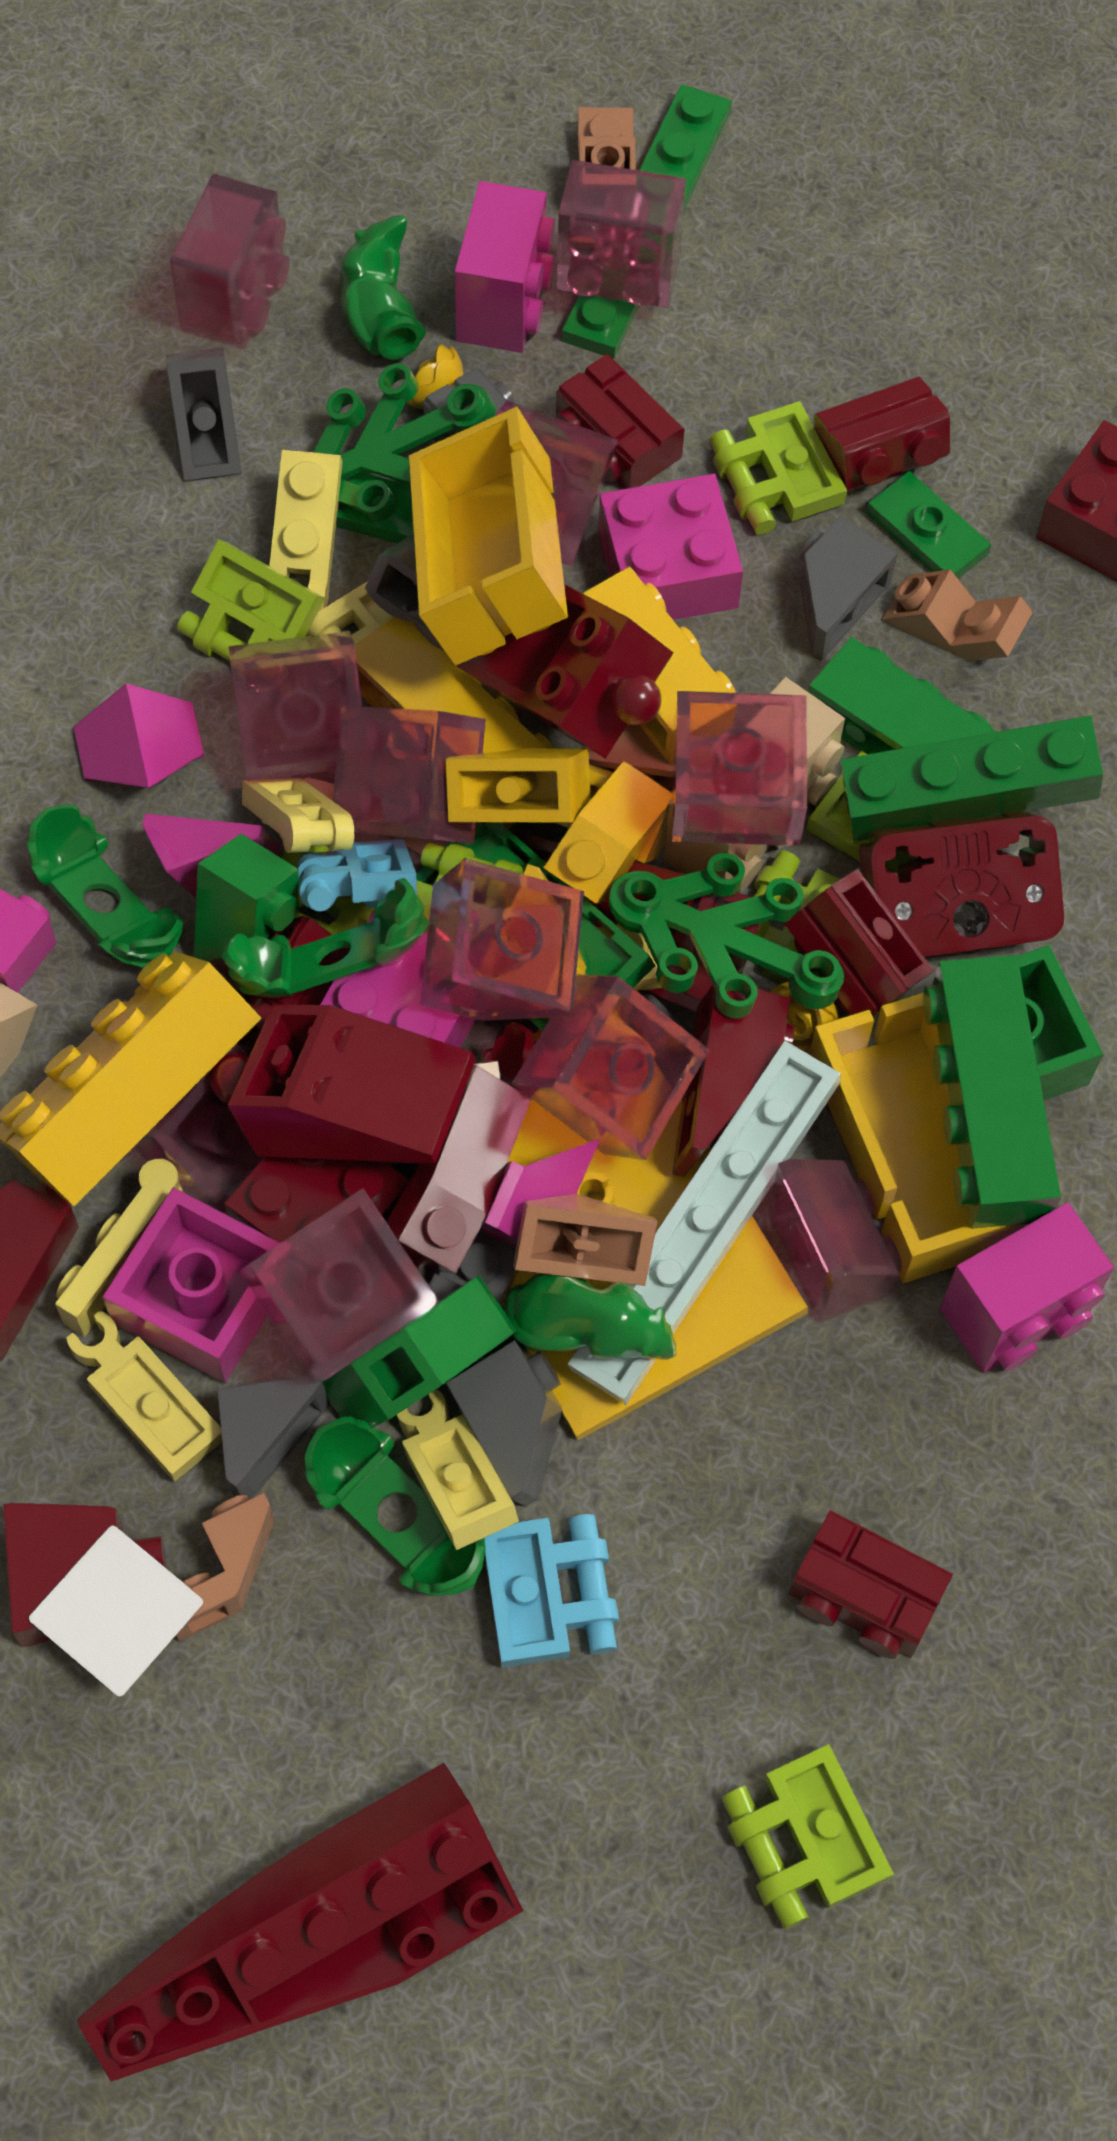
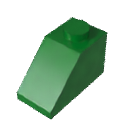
(242, 892)

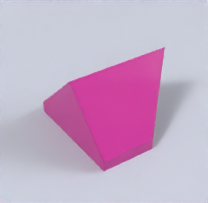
(137, 737)
(187, 841)
(542, 1179)

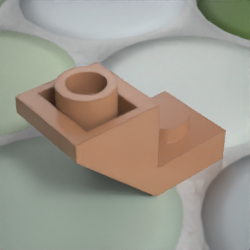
(606, 136)
(946, 615)
(238, 1541)

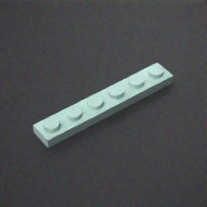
(720, 1201)

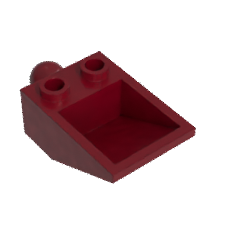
(580, 673)
(343, 1087)

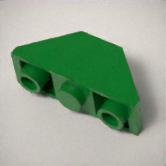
(420, 1355)

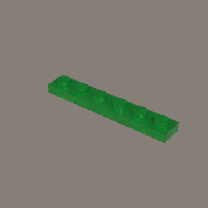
(677, 151)

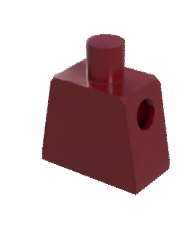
(45, 1546)

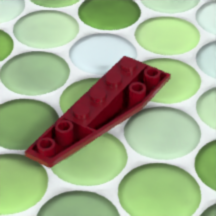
(313, 1930)

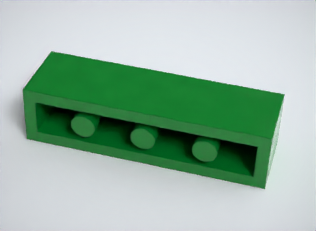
(887, 705)
(973, 776)
(992, 1091)

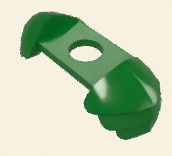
(68, 860)
(276, 970)
(352, 1468)

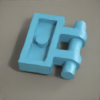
(362, 873)
(527, 1591)

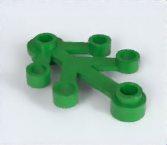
(380, 447)
(720, 932)

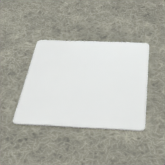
(116, 1610)

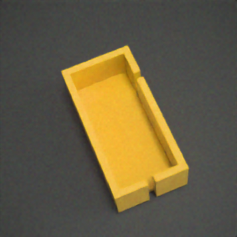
(486, 537)
(125, 1074)
(896, 1135)

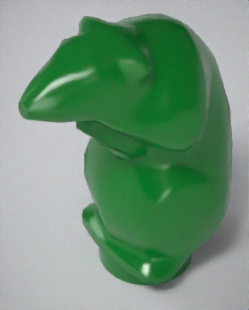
(369, 301)
(572, 1314)

